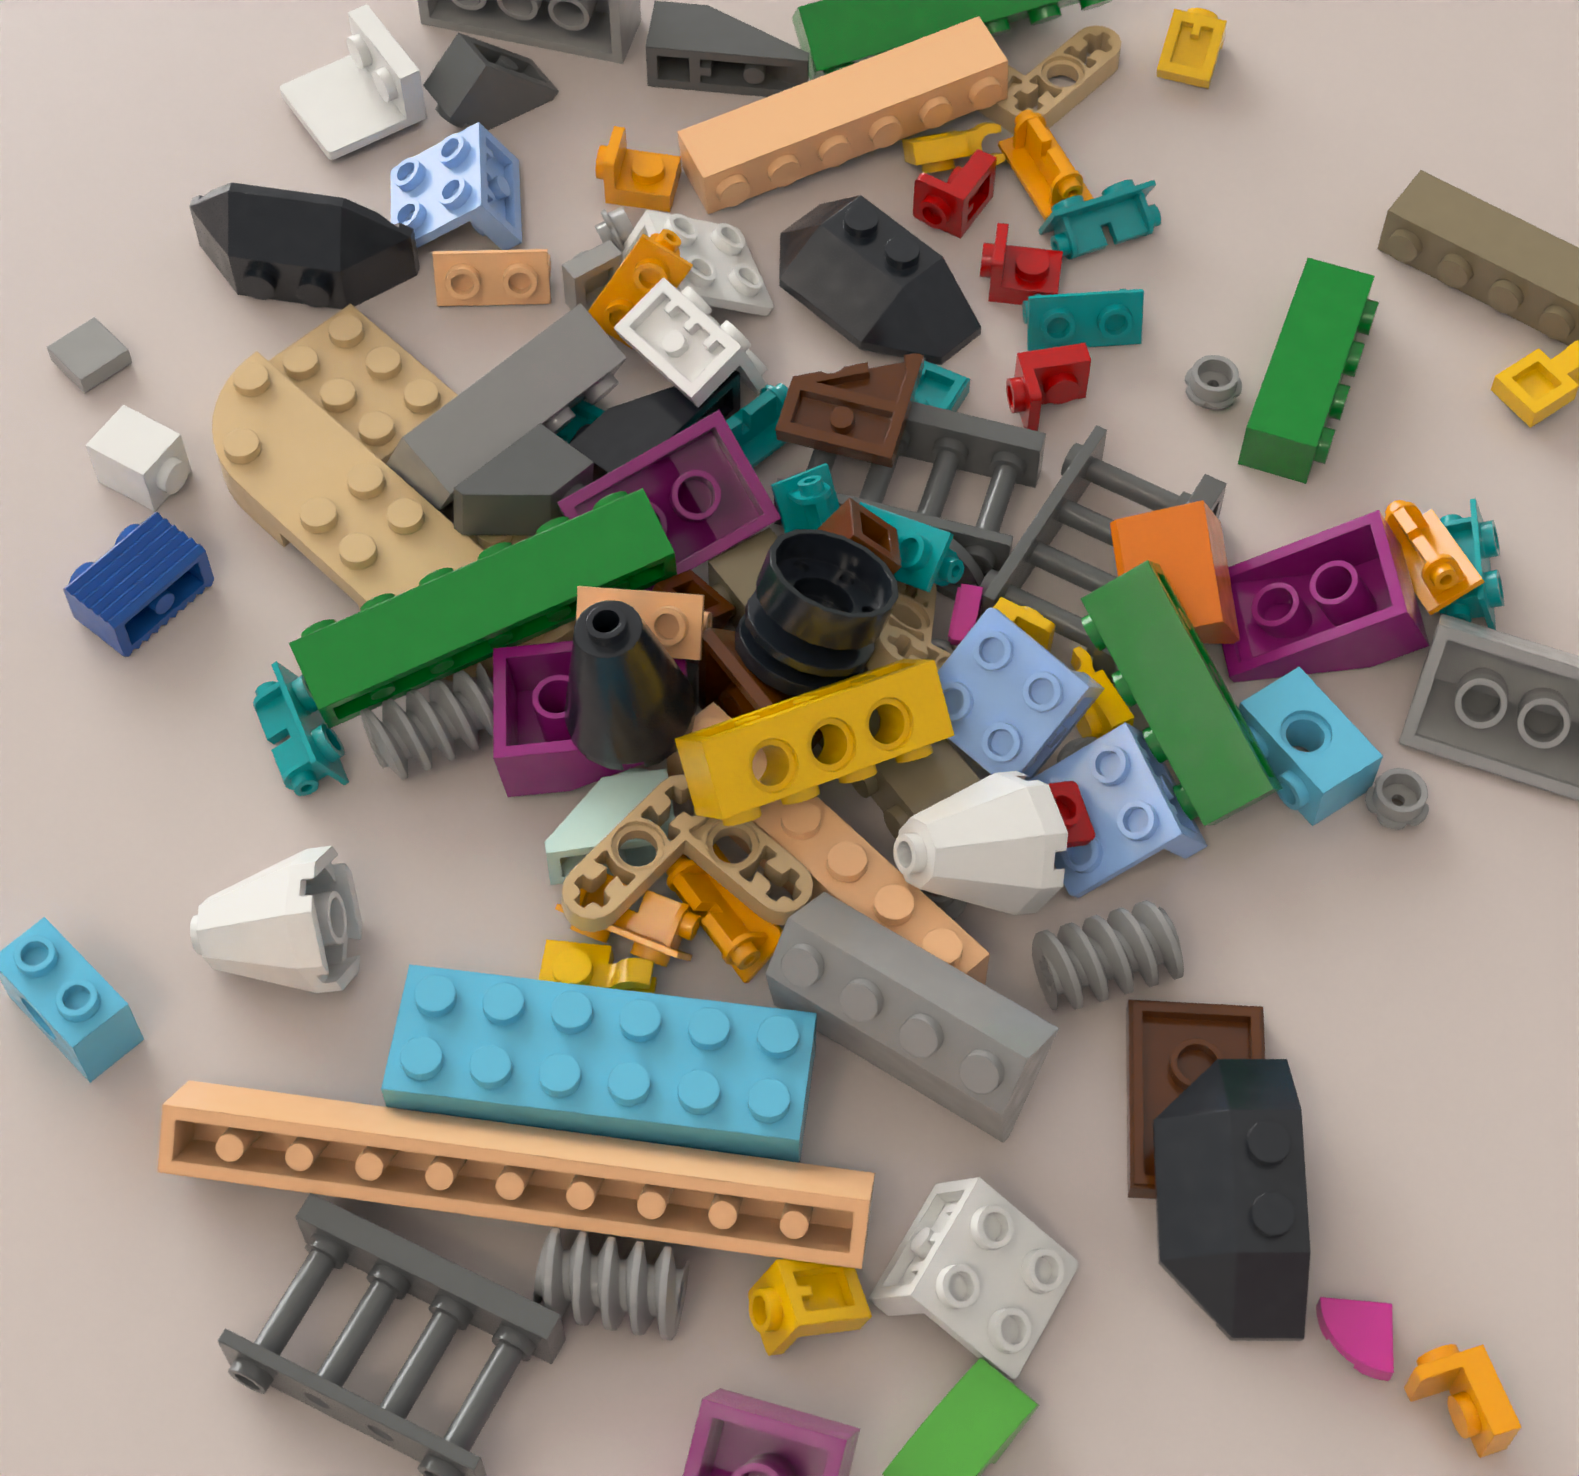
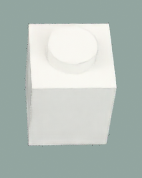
(139, 458)

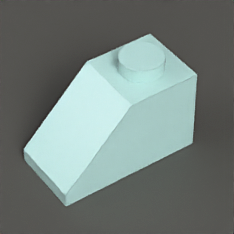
(597, 816)

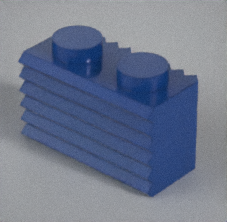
(138, 583)

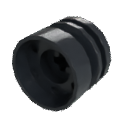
(814, 611)

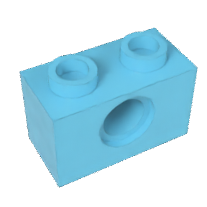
(1340, 757)
(68, 999)

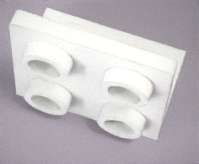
(361, 94)
(720, 258)
(688, 344)
(977, 1273)

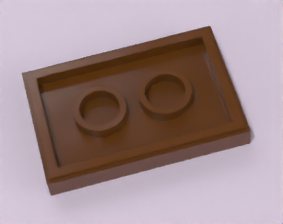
(1165, 1054)

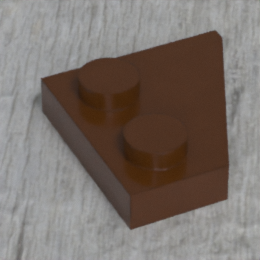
(852, 411)

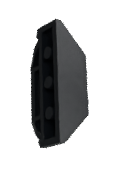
(302, 245)
(875, 282)
(1236, 1198)

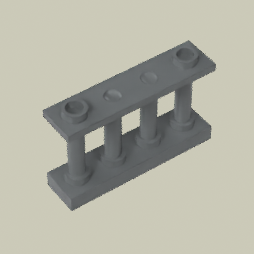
(952, 444)
(1079, 469)
(393, 1270)

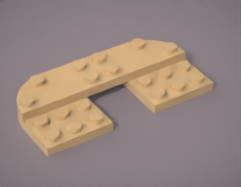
(309, 454)

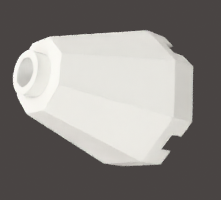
(987, 845)
(285, 924)

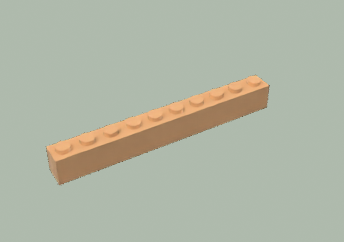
(517, 1173)

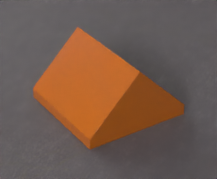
(1193, 557)

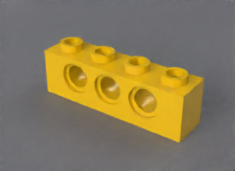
(721, 756)

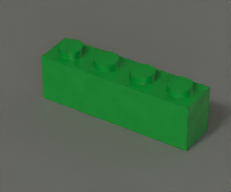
(1307, 370)
(1179, 694)

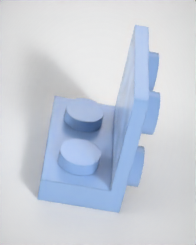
(460, 182)
(1011, 697)
(1128, 806)

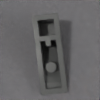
(717, 53)

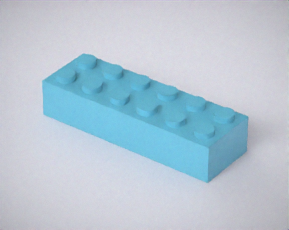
(603, 1062)

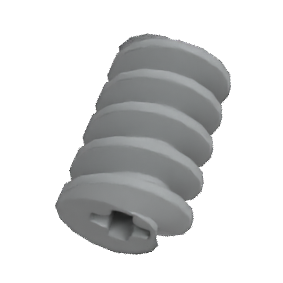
(432, 722)
(1106, 952)
(611, 1284)

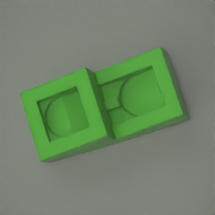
(966, 1427)

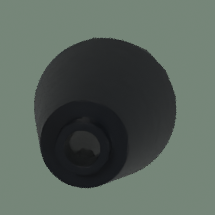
(624, 690)

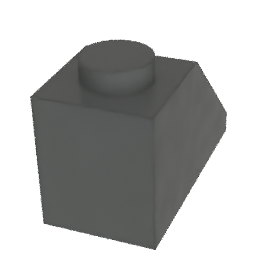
(486, 84)
(521, 486)

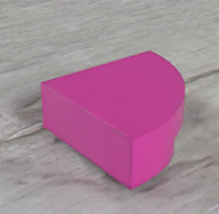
(965, 612)
(1360, 1333)

